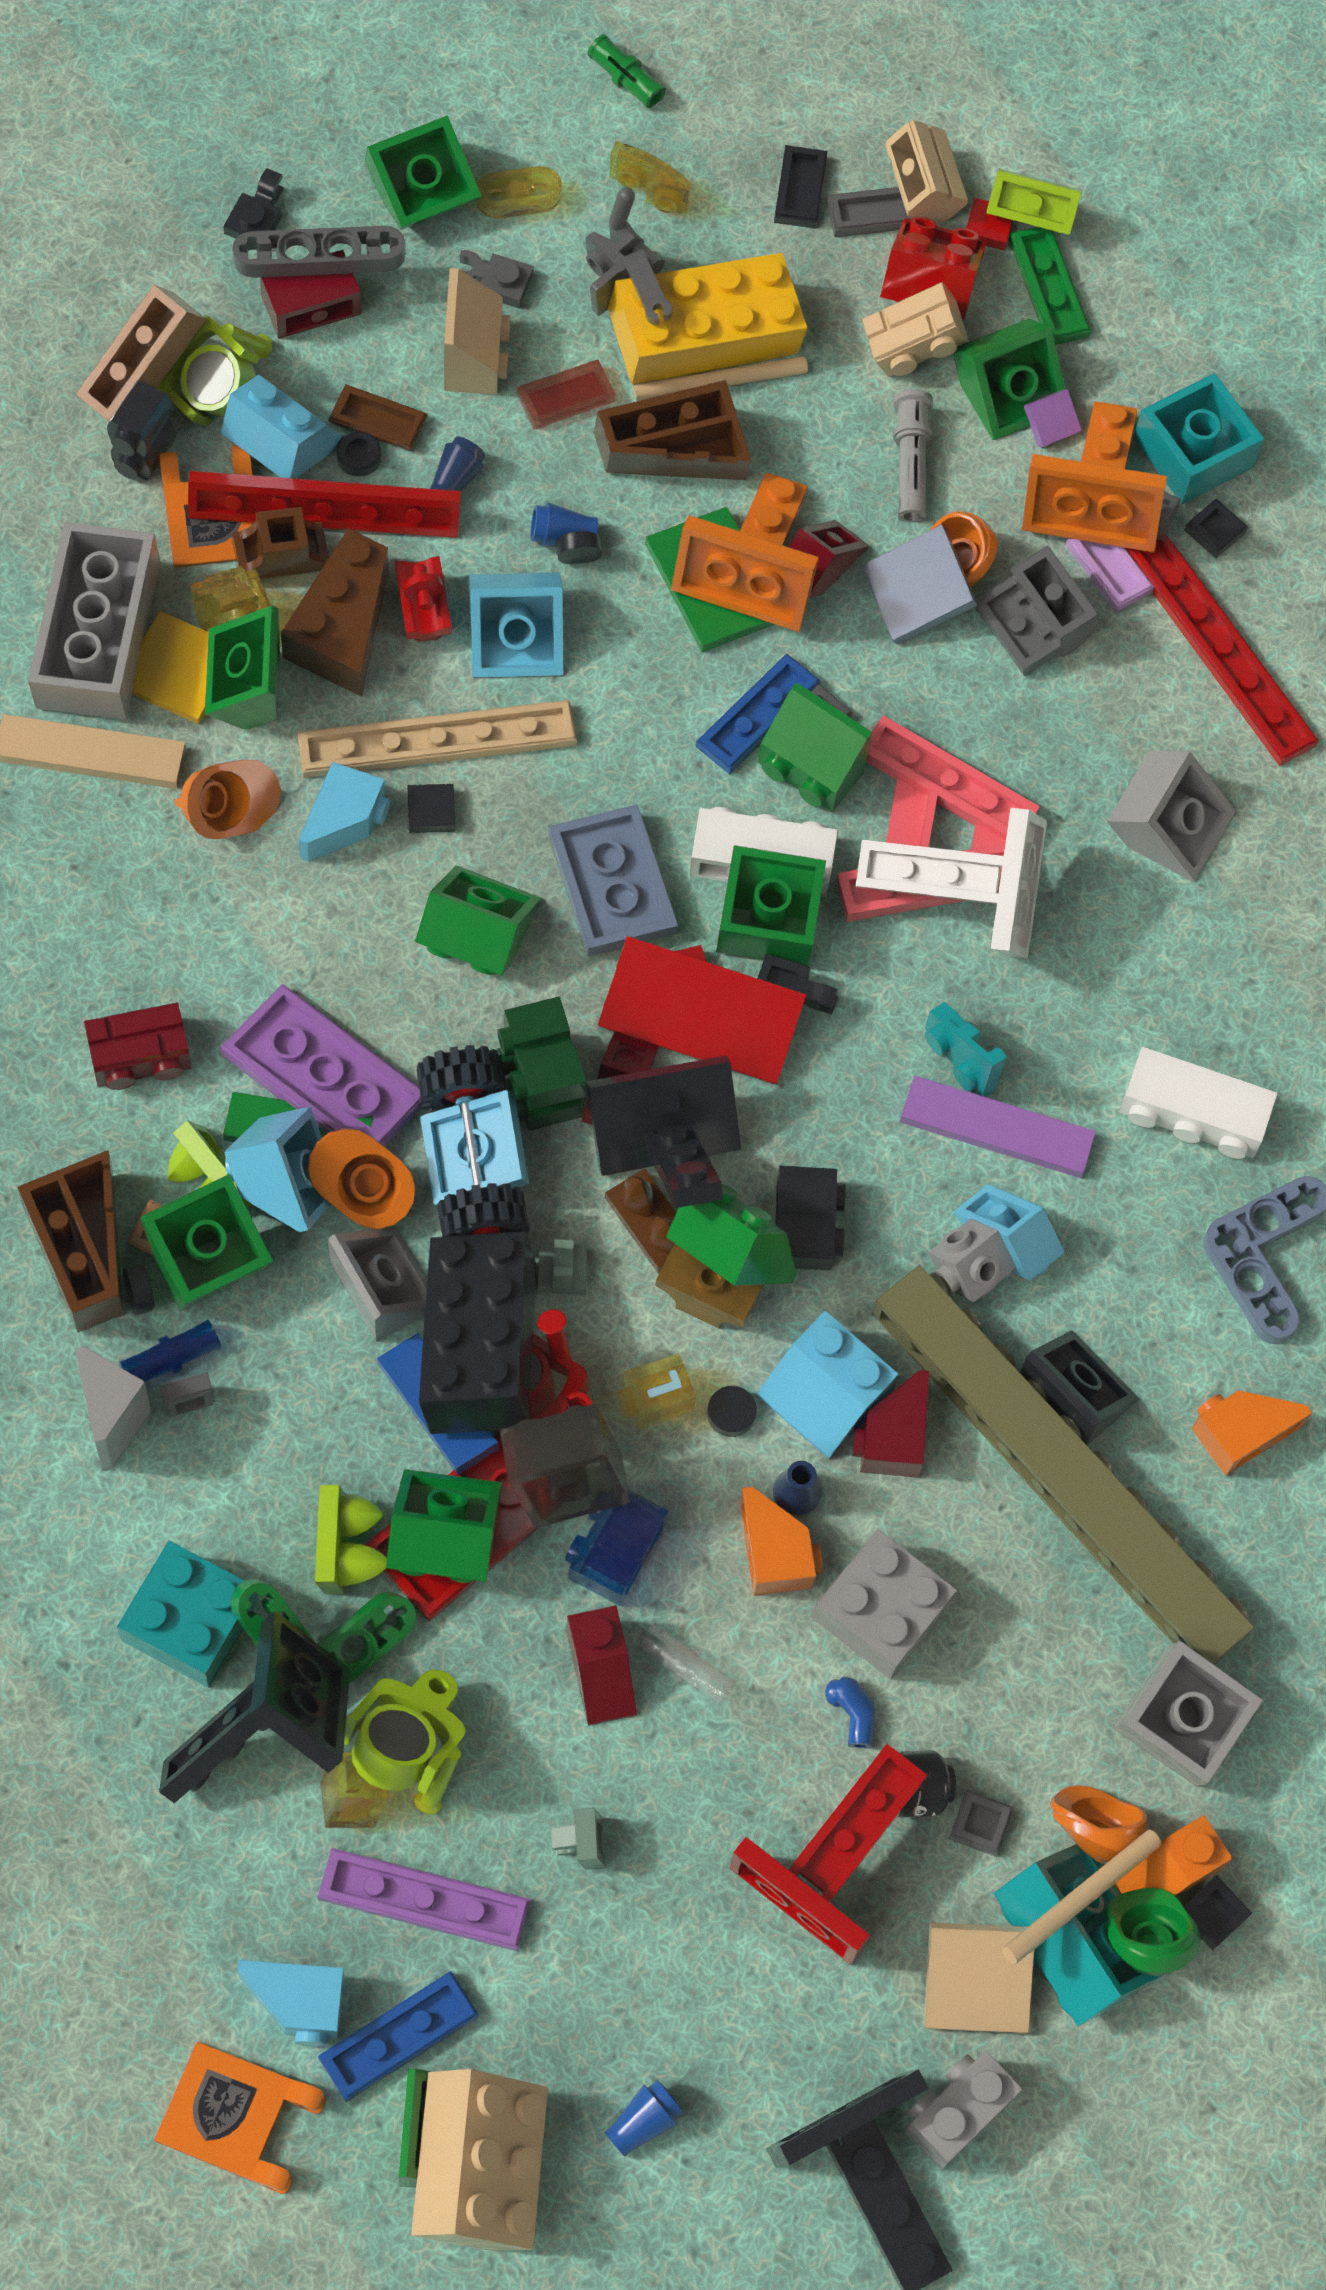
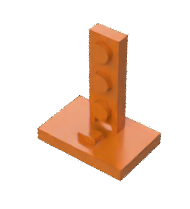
(1097, 496)
(752, 566)

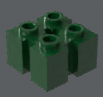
(544, 1064)

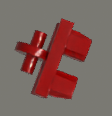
(423, 599)

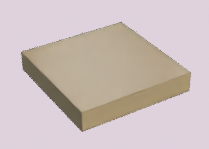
(973, 1982)

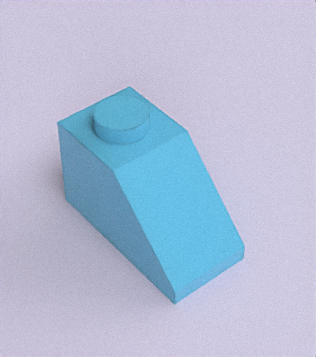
(343, 812)
(1021, 1226)
(298, 1997)

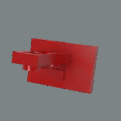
(834, 1854)

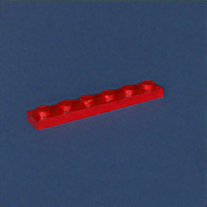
(332, 503)

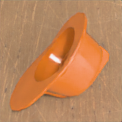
(230, 798)
(361, 1178)

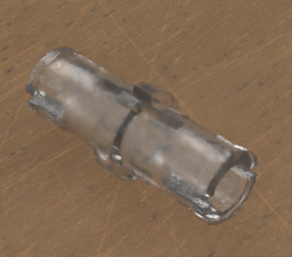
(687, 1665)

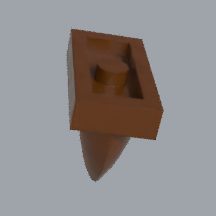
(645, 1215)

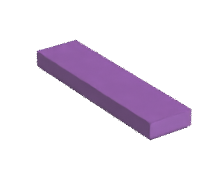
(997, 1126)
(424, 1899)

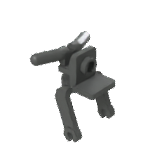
(625, 258)

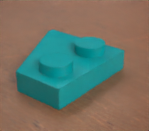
(957, 1039)

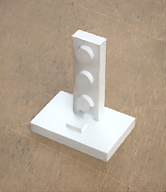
(969, 876)

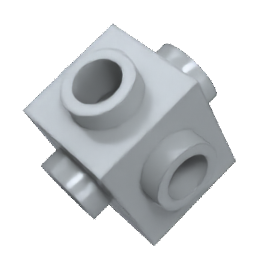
(972, 1260)

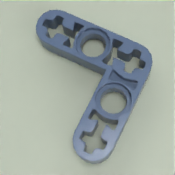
(1251, 1240)

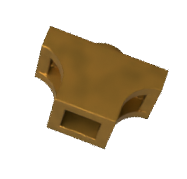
(704, 1292)

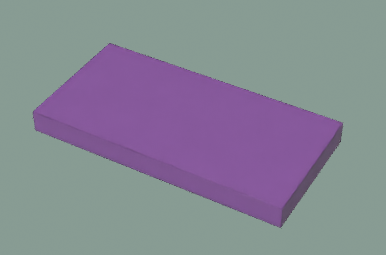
(319, 1065)

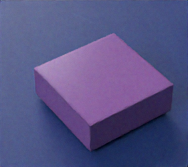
(1052, 418)

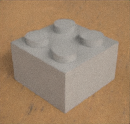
(884, 1603)
(1188, 1714)

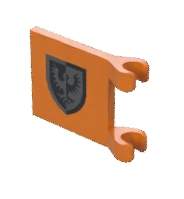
(198, 539)
(229, 2112)

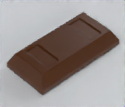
(378, 417)

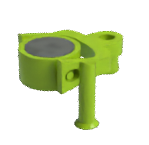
(214, 370)
(400, 1734)

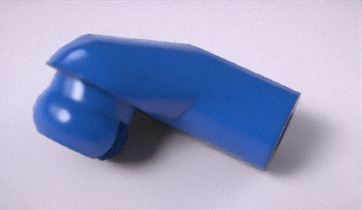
(858, 1705)

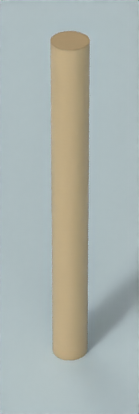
(733, 377)
(1081, 1897)

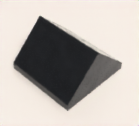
(1078, 1384)

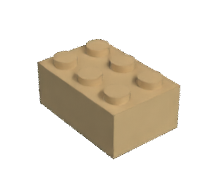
(480, 2160)

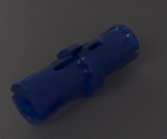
(172, 1352)

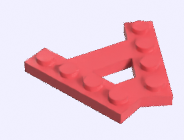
(925, 778)

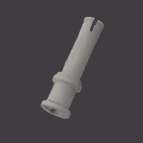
(912, 438)

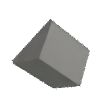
(380, 1278)
(114, 1402)

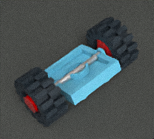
(472, 1142)

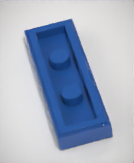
(748, 720)
(403, 1370)
(398, 2036)

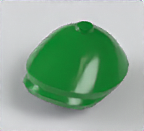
(1152, 1931)

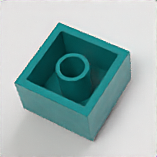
(1198, 438)
(184, 1614)

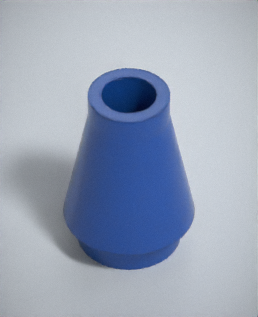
(553, 521)
(644, 2118)

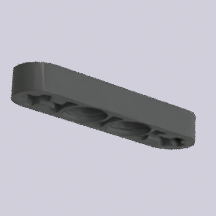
(319, 259)

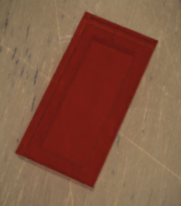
(565, 394)

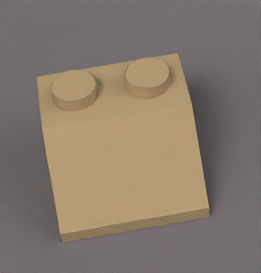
(474, 336)

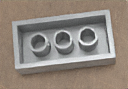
(94, 621)

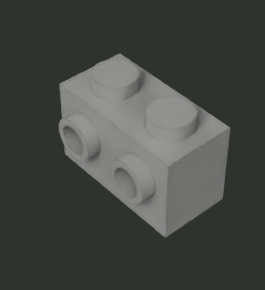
(963, 2109)

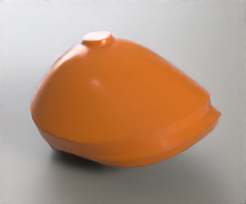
(972, 541)
(1098, 1820)

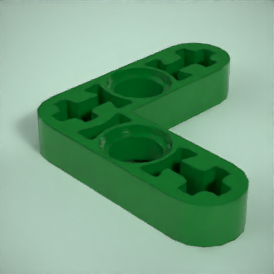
(371, 1613)

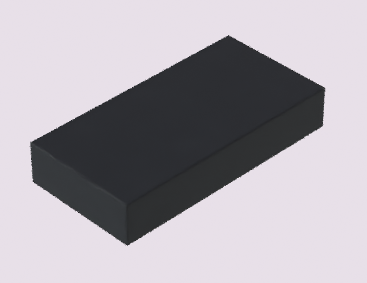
(800, 186)

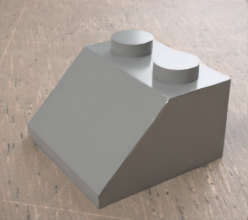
(1172, 812)

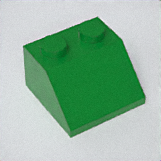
(421, 173)
(1008, 372)
(244, 669)
(814, 748)
(771, 905)
(476, 920)
(734, 1241)
(205, 1242)
(443, 1526)

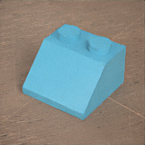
(277, 429)
(516, 624)
(272, 1167)
(827, 1384)

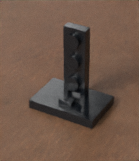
(669, 1122)
(295, 1693)
(875, 2178)

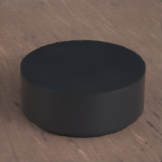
(358, 454)
(579, 547)
(138, 1289)
(731, 1411)

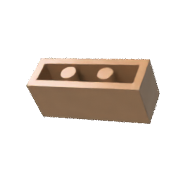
(142, 350)

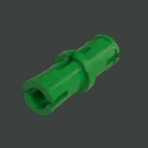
(608, 54)

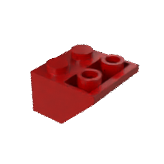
(933, 255)

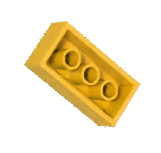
(718, 321)

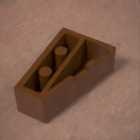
(675, 436)
(340, 613)
(78, 1235)

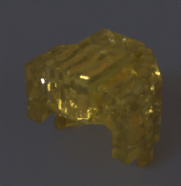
(227, 596)

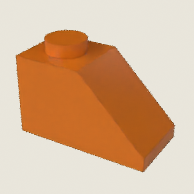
(1245, 1426)
(777, 1546)
(1180, 1861)

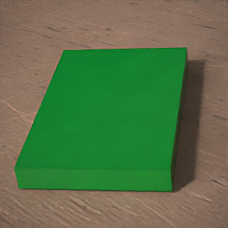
(708, 622)

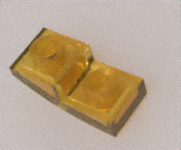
(665, 185)

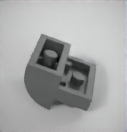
(1038, 612)

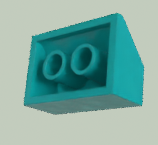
(1079, 1955)

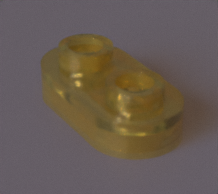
(517, 190)

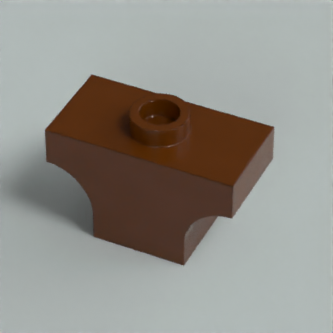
(281, 544)

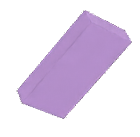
(1112, 572)

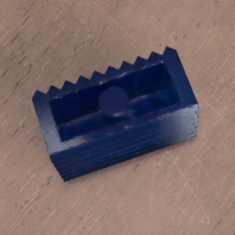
(616, 1547)

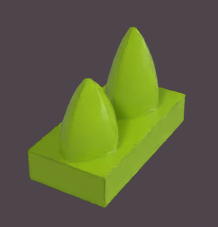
(1034, 201)
(197, 1155)
(337, 1560)

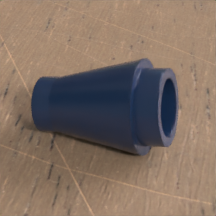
(458, 465)
(795, 1497)

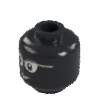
(937, 1788)

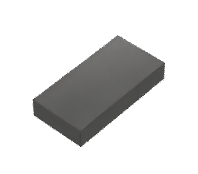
(866, 211)

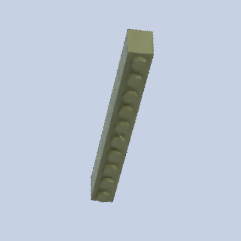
(1061, 1467)

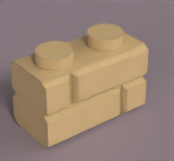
(926, 172)
(915, 330)

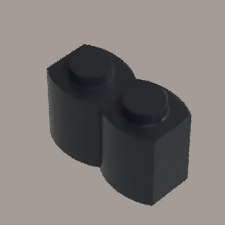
(141, 431)
(807, 1213)

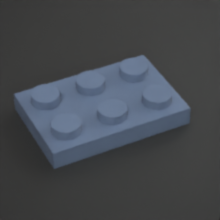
(612, 879)

